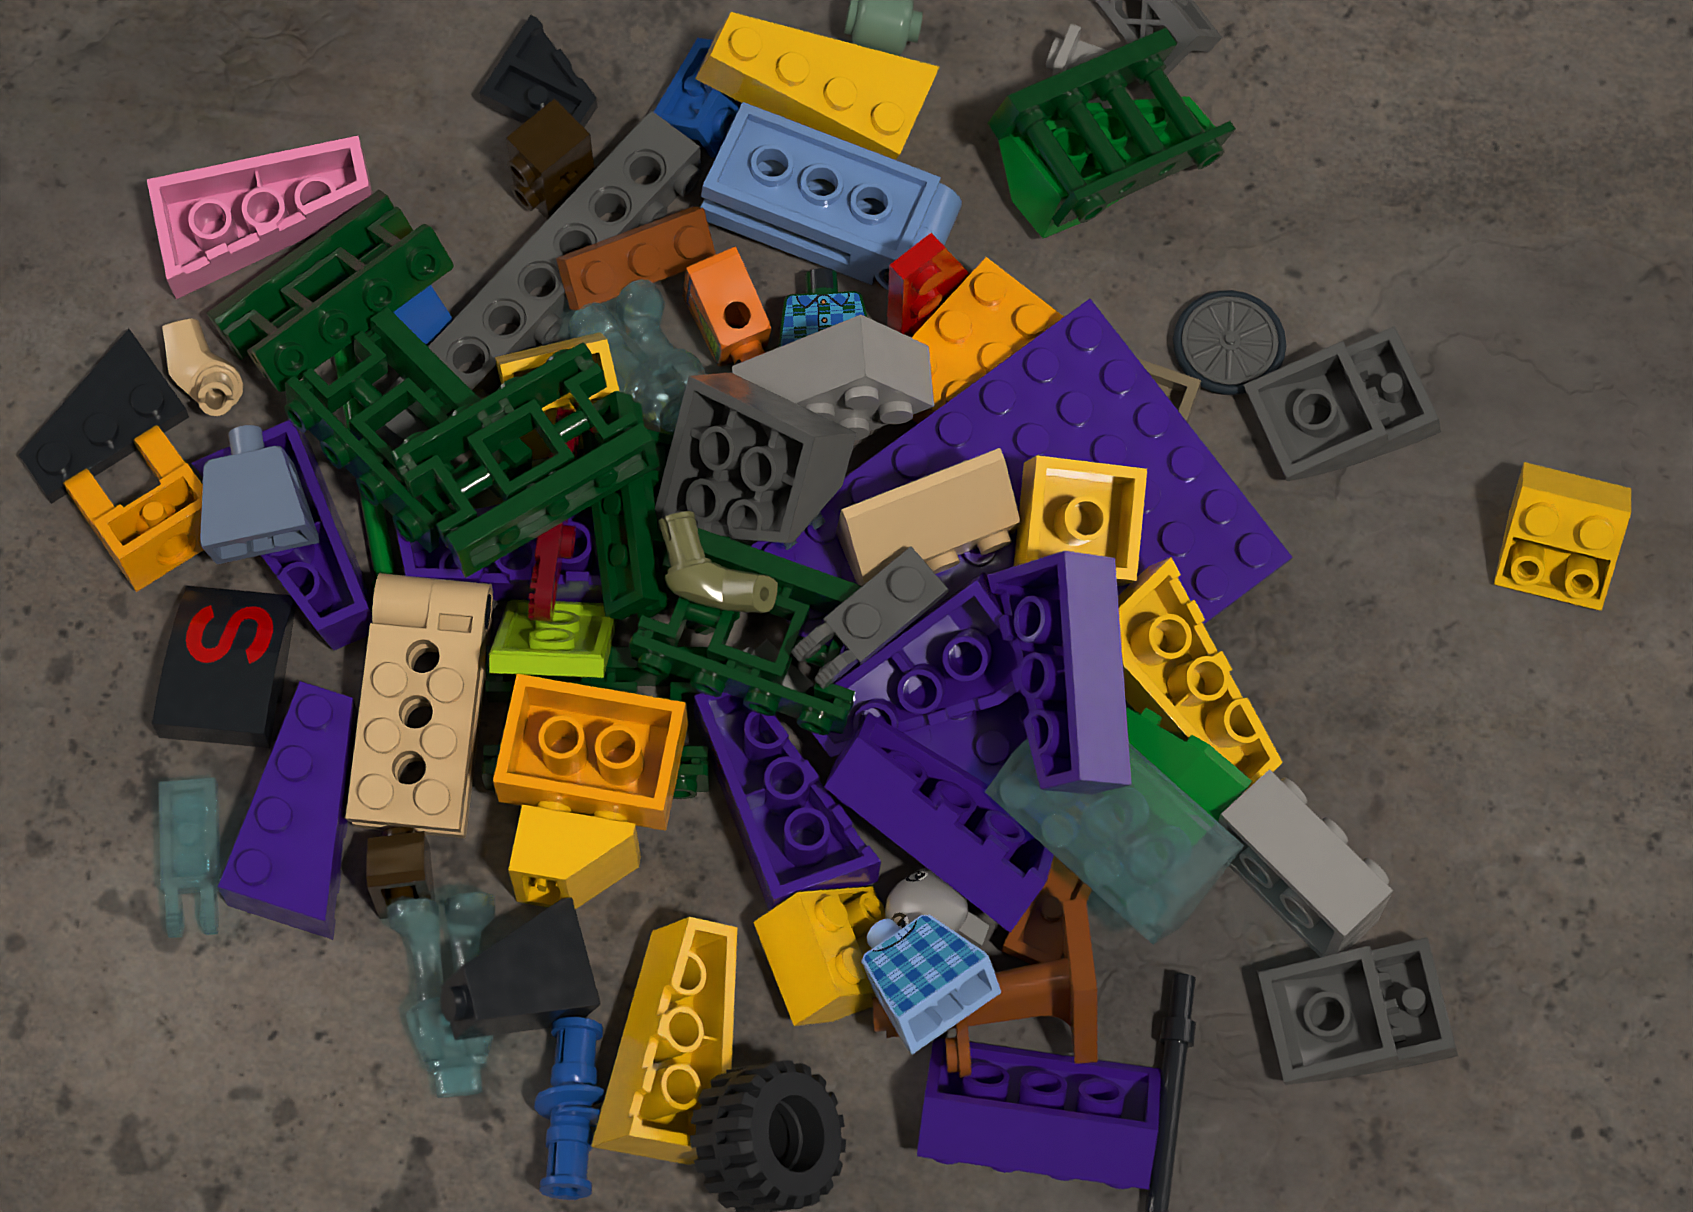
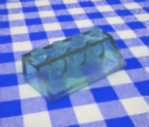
(1134, 845)

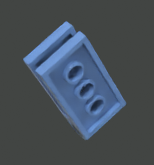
(823, 196)

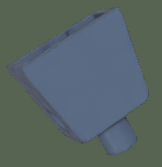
(253, 501)

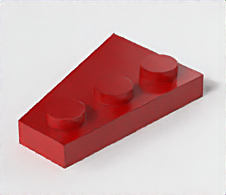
(921, 284)

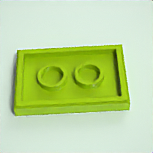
(570, 645)

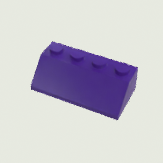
(1042, 1115)

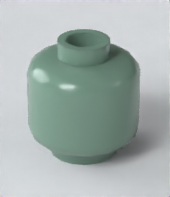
(883, 24)

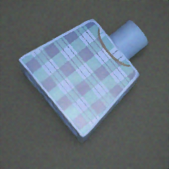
(926, 977)

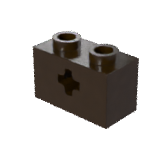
(549, 158)

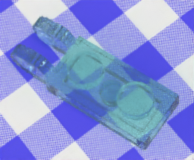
(190, 850)

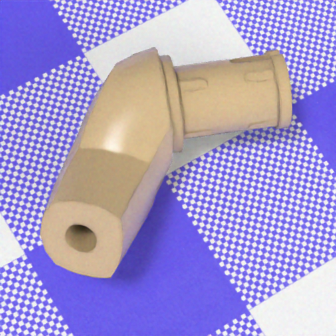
(198, 371)

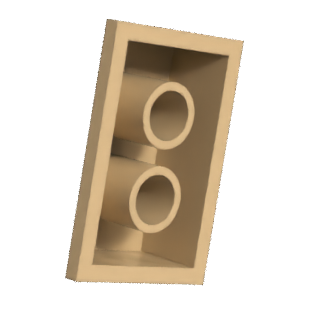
(935, 515)

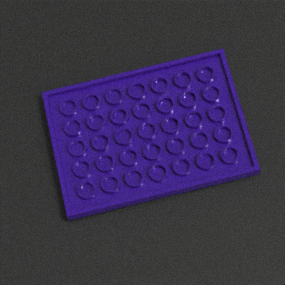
(1072, 398)

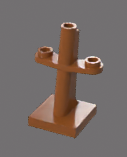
(1052, 988)

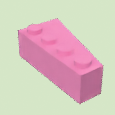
(251, 208)

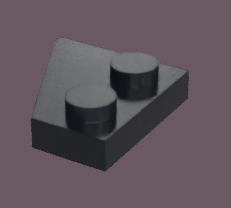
(533, 76)

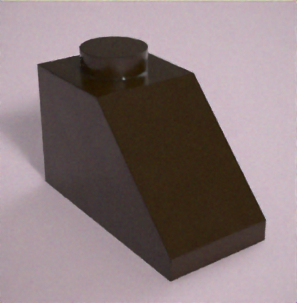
(399, 868)

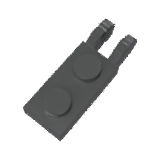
(874, 614)

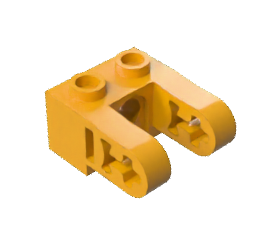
(157, 528)

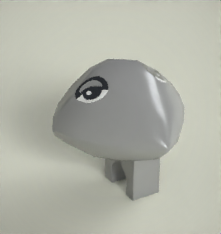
(929, 895)

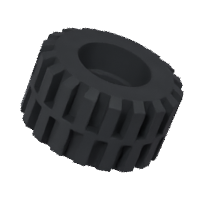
(768, 1137)

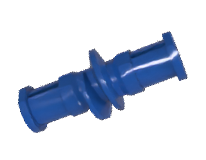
(570, 1108)

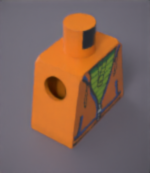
(722, 297)

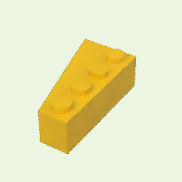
(819, 81)
(1182, 676)
(672, 1041)

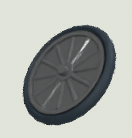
(1228, 341)

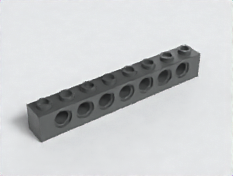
(648, 150)

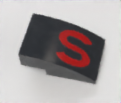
(224, 667)

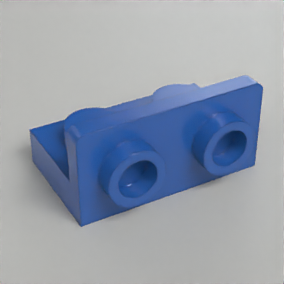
(695, 107)

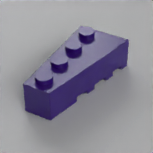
(322, 575)
(1069, 668)
(779, 806)

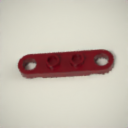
(550, 550)

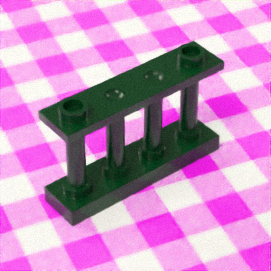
(1107, 78)

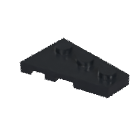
(102, 418)

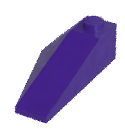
(934, 668)

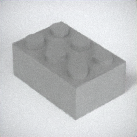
(849, 374)
(1304, 866)

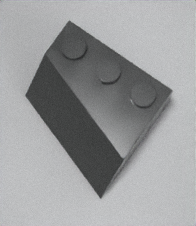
(751, 461)

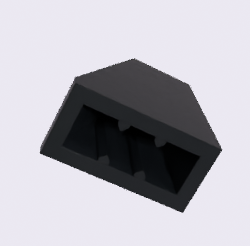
(524, 979)

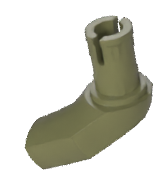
(708, 582)

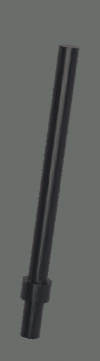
(1177, 1036)

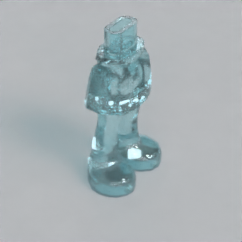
(662, 378)
(452, 1061)

